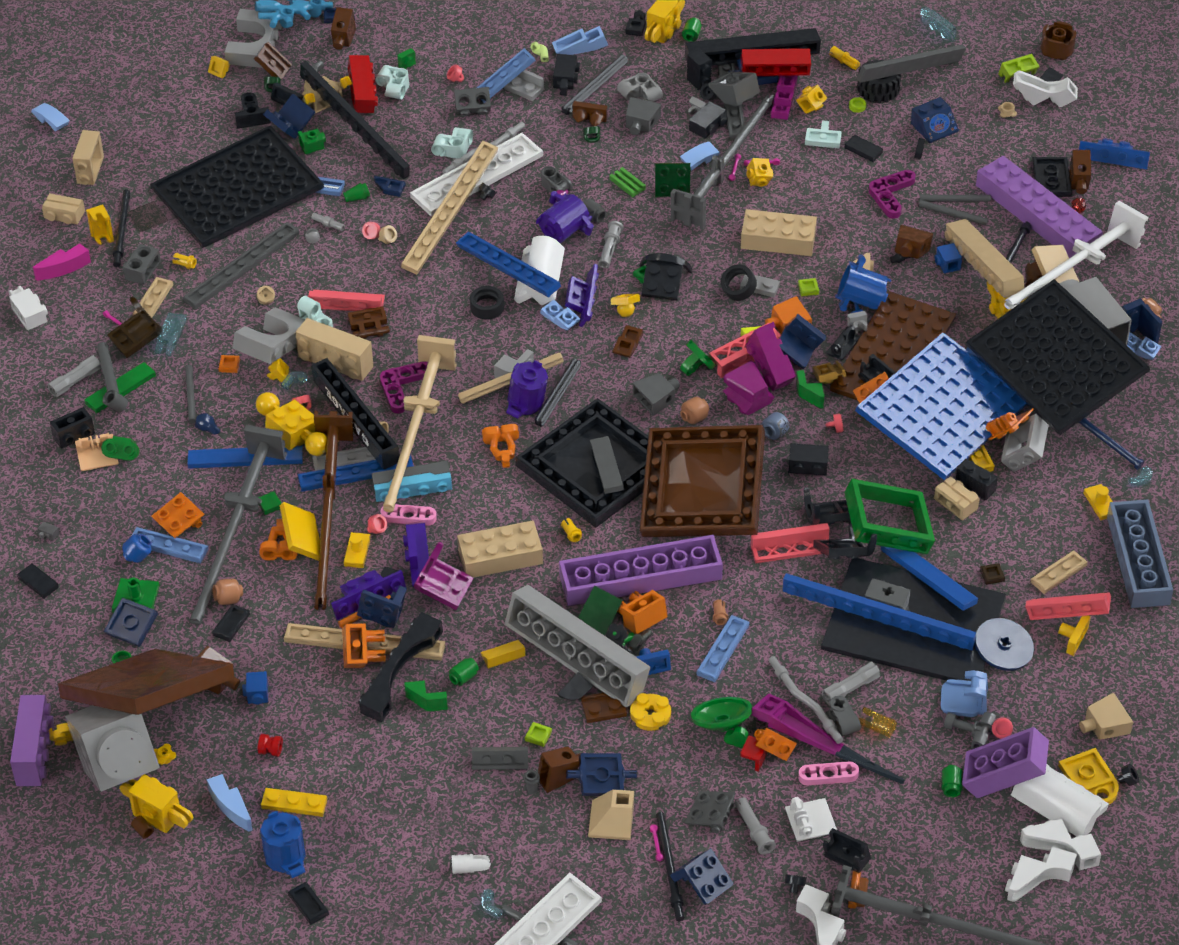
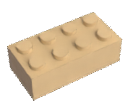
(778, 232)
(345, 351)
(500, 549)

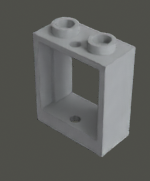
(1032, 431)

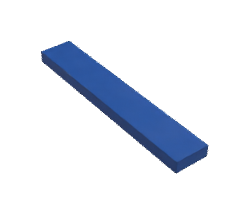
(237, 457)
(344, 474)
(933, 577)

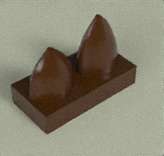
(593, 112)

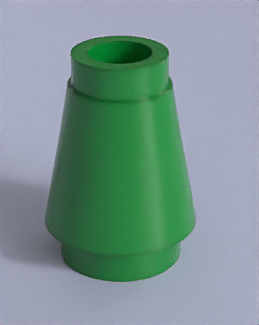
(357, 193)

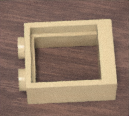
(88, 157)

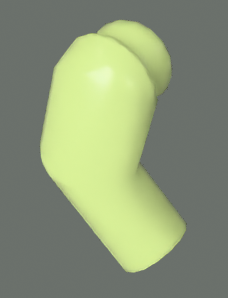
(540, 50)

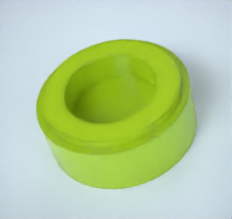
(857, 104)

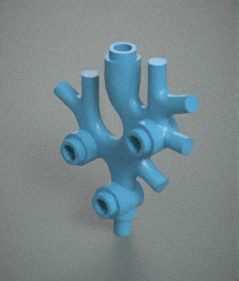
(284, 13)

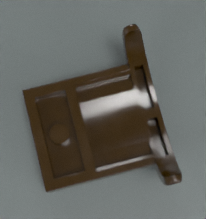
(135, 331)

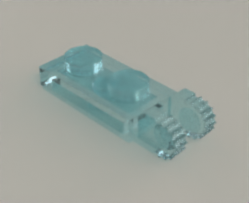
(938, 23)
(171, 332)

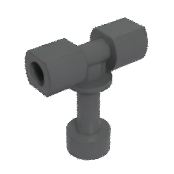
(978, 729)

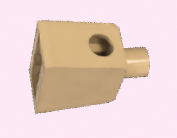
(1107, 718)

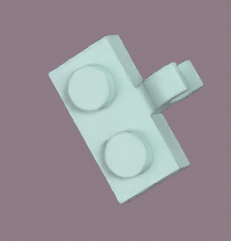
(823, 137)

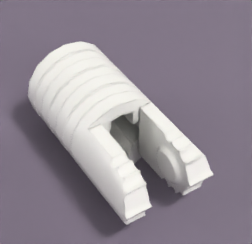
(469, 863)

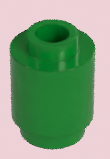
(691, 29)
(463, 671)
(952, 781)

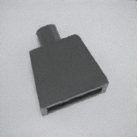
(642, 115)
(655, 392)

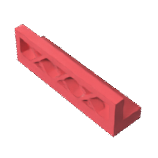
(346, 300)
(734, 358)
(789, 539)
(1068, 606)

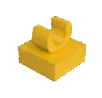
(218, 66)
(278, 370)

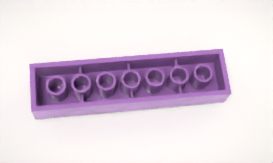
(1035, 204)
(642, 569)

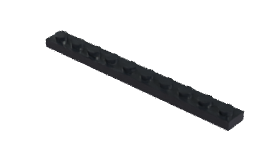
(356, 122)

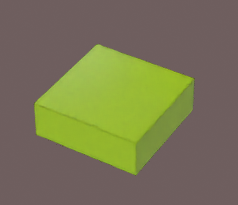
(808, 287)
(538, 734)

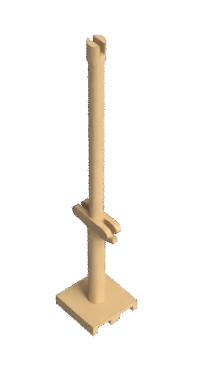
(439, 355)

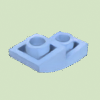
(51, 115)
(699, 154)
(558, 315)
(1143, 348)

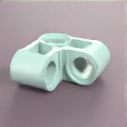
(395, 80)
(453, 146)
(312, 309)

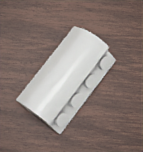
(546, 256)
(1063, 799)

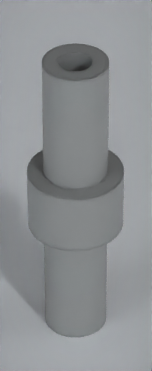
(328, 221)

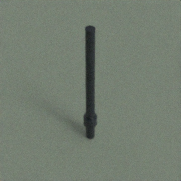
(1024, 230)
(118, 251)
(676, 898)

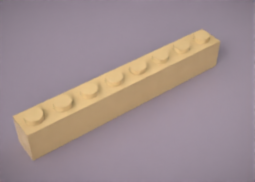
(985, 258)

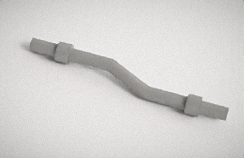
(509, 133)
(828, 724)

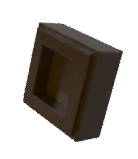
(992, 573)

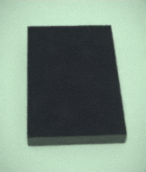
(1053, 174)

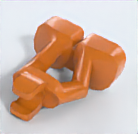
(507, 433)
(271, 549)

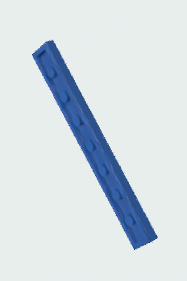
(508, 264)

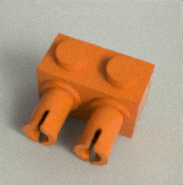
(643, 611)
(355, 645)

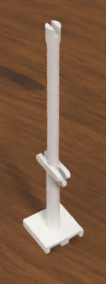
(1125, 225)

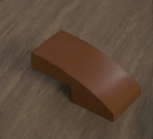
(628, 341)

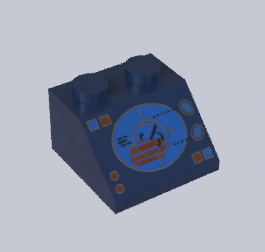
(934, 120)

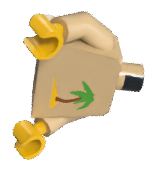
(313, 97)

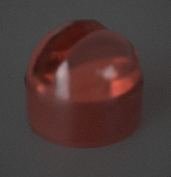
(1078, 205)

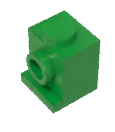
(311, 141)

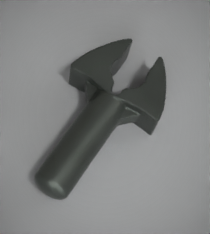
(638, 640)

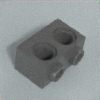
(471, 96)
(141, 264)

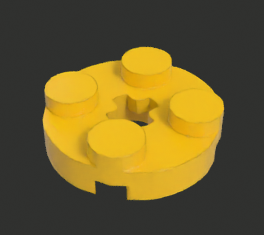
(652, 722)
(60, 735)

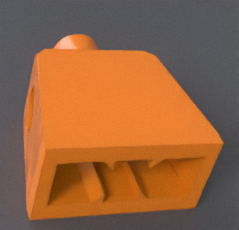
(786, 311)

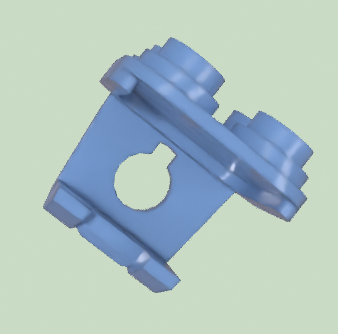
(965, 697)

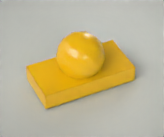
(625, 303)

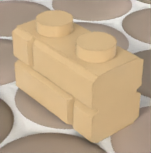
(63, 209)
(956, 498)

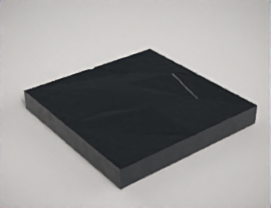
(567, 467)

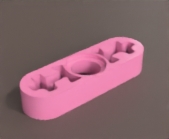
(403, 509)
(834, 767)

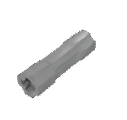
(63, 383)
(861, 677)

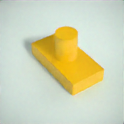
(1098, 499)
(357, 550)
(1075, 633)

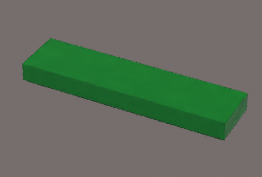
(125, 383)

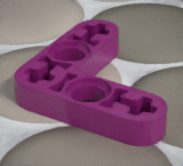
(881, 189)
(397, 380)

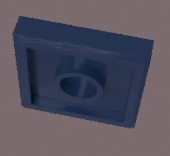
(131, 622)

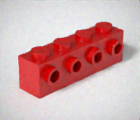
(776, 62)
(362, 88)

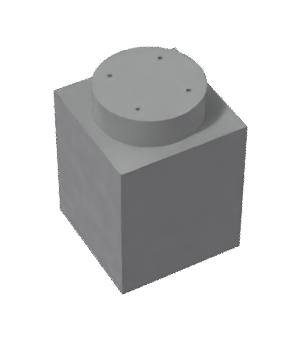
(1101, 304)
(125, 759)

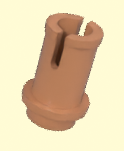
(720, 616)

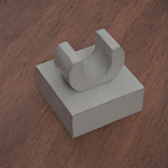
(696, 105)
(858, 320)

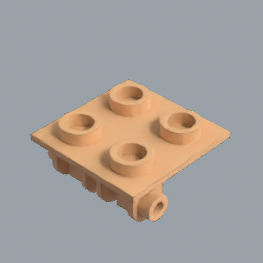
(90, 453)

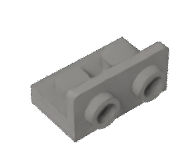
(526, 85)

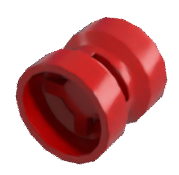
(270, 745)

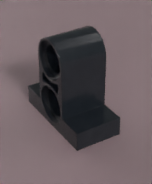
(251, 113)

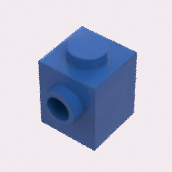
(948, 258)
(256, 687)

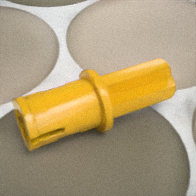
(844, 57)

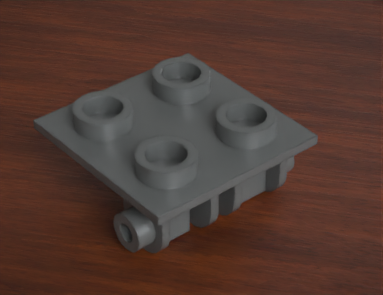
(711, 809)

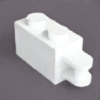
(28, 307)

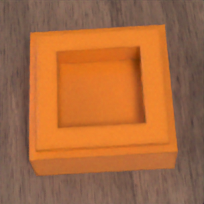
(229, 363)

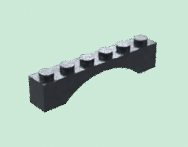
(421, 636)

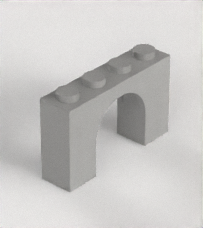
(244, 53)
(265, 346)

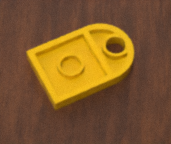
(1092, 773)

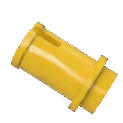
(187, 261)
(573, 533)

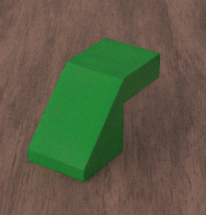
(810, 392)
(417, 693)

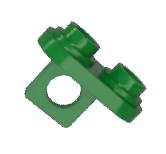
(120, 448)

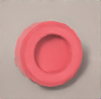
(455, 74)
(371, 230)
(304, 399)
(837, 423)
(377, 524)
(1002, 727)

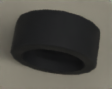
(743, 293)
(488, 312)

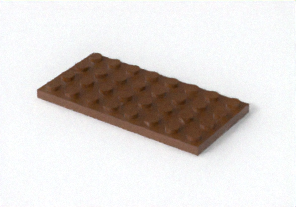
(895, 336)

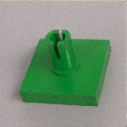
(138, 591)

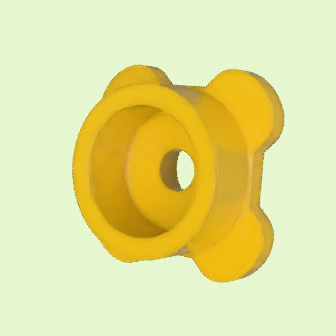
(164, 758)

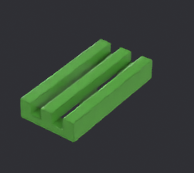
(629, 180)

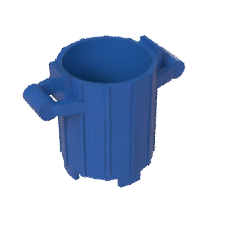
(861, 286)
(283, 843)

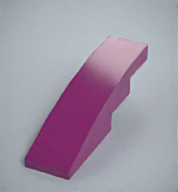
(784, 97)

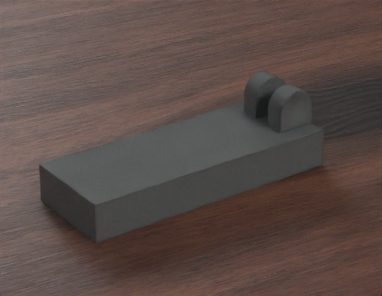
(499, 758)

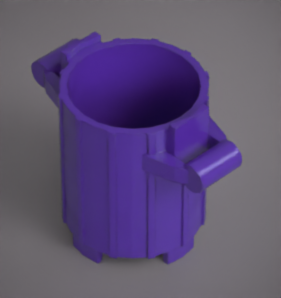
(565, 217)
(526, 389)

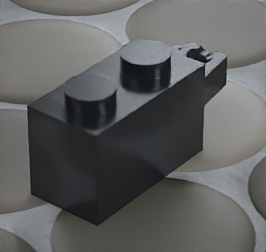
(565, 73)

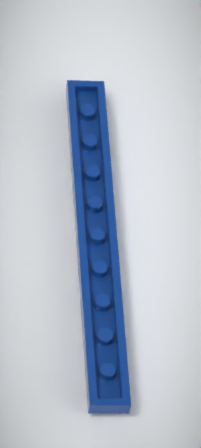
(879, 611)

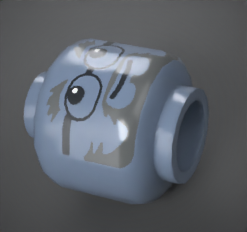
(775, 425)

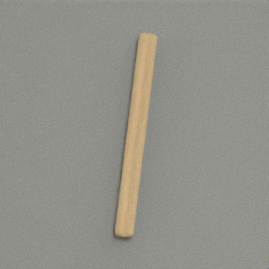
(504, 380)

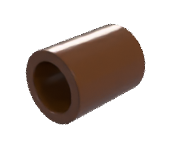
(142, 827)

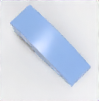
(580, 42)
(229, 802)

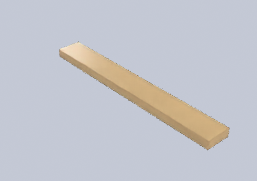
(333, 639)

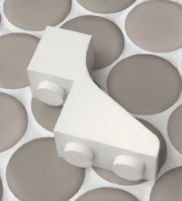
(1037, 90)
(1055, 834)
(1032, 872)
(816, 906)

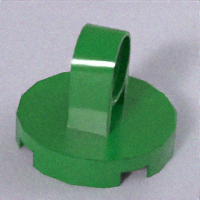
(696, 359)

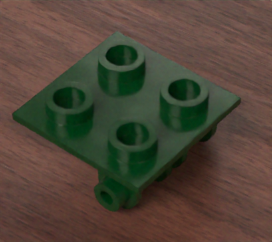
(670, 177)

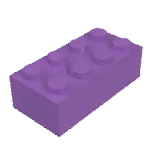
(31, 740)
(1005, 762)

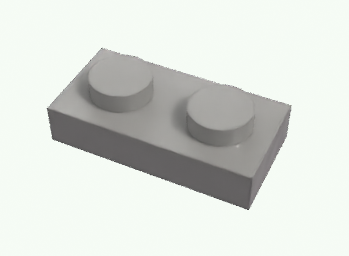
(764, 285)

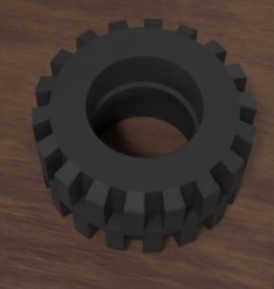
(879, 89)

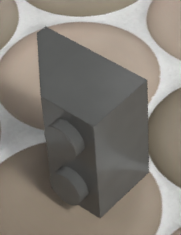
(735, 87)

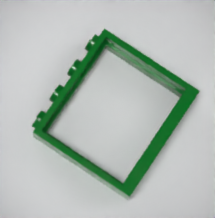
(889, 536)

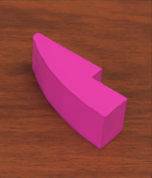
(62, 263)

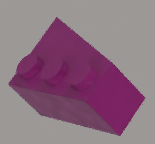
(769, 357)

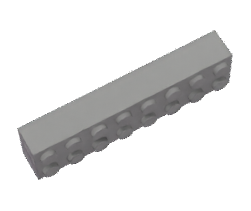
(576, 645)

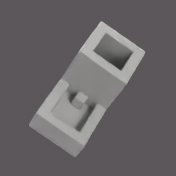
(506, 363)

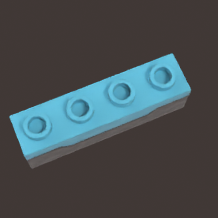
(416, 480)

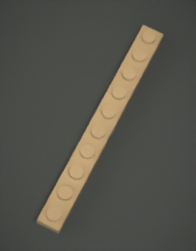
(449, 207)

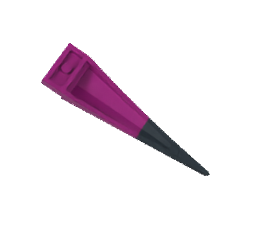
(790, 721)

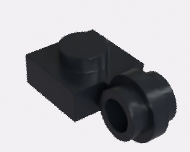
(637, 24)

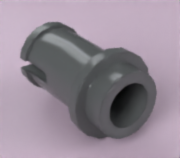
(531, 779)

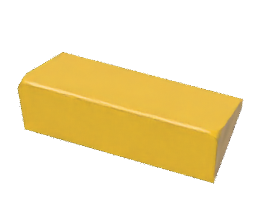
(503, 653)

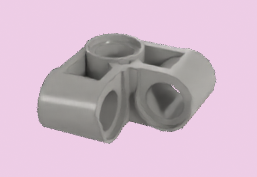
(640, 86)

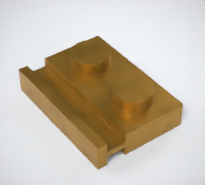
(827, 373)

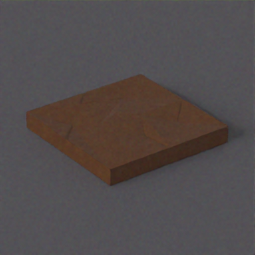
(702, 481)
(146, 681)

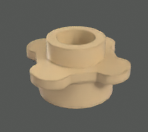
(1007, 109)

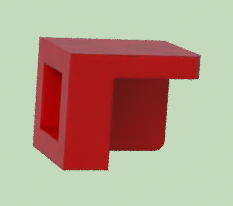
(753, 752)

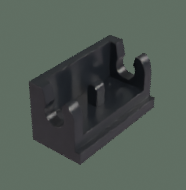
(873, 369)
(846, 850)

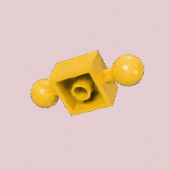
(294, 421)

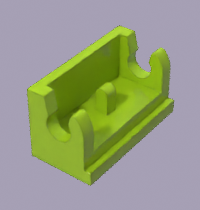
(1024, 63)

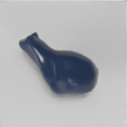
(206, 423)

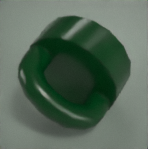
(270, 81)
(594, 130)

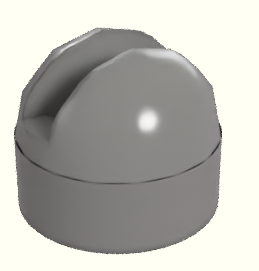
(312, 235)

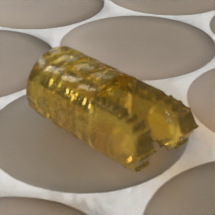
(880, 723)

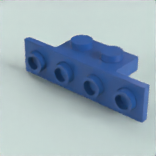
(1116, 153)

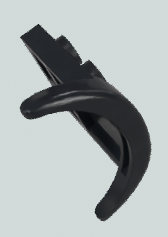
(663, 275)
(826, 511)
(845, 547)

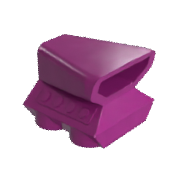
(747, 388)

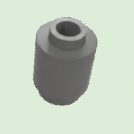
(595, 210)

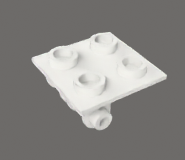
(809, 818)

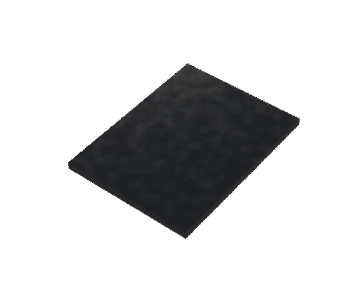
(236, 186)
(1057, 356)
(903, 649)

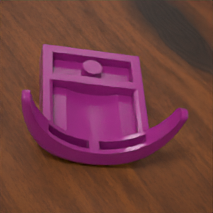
(442, 581)

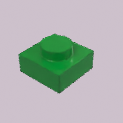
(406, 58)

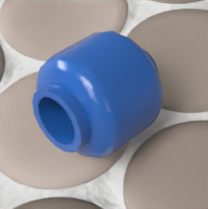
(136, 548)

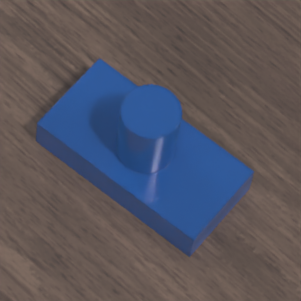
(657, 661)

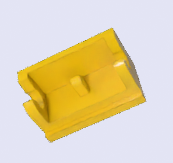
(99, 224)

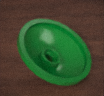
(721, 713)

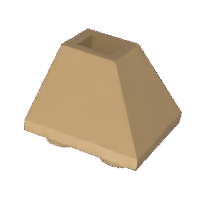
(612, 815)

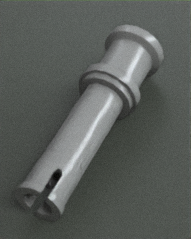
(611, 239)
(758, 832)

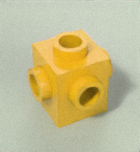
(815, 99)
(759, 172)

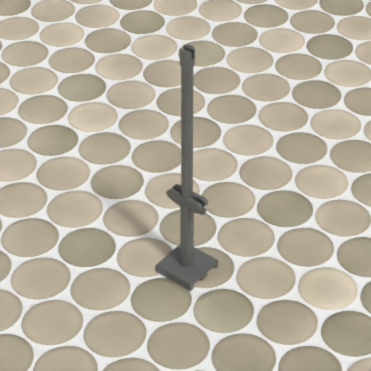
(692, 207)
(262, 443)
(922, 914)

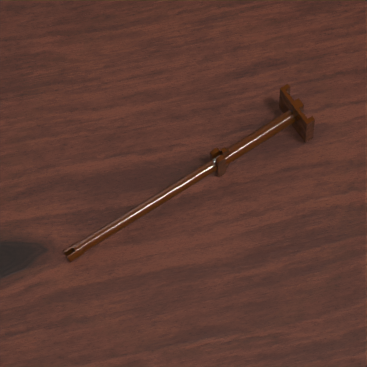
(336, 429)

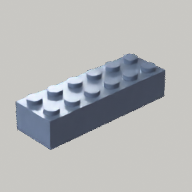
(1139, 553)

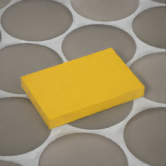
(300, 530)

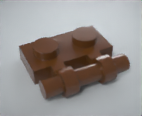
(368, 318)

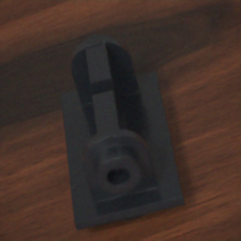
(843, 343)

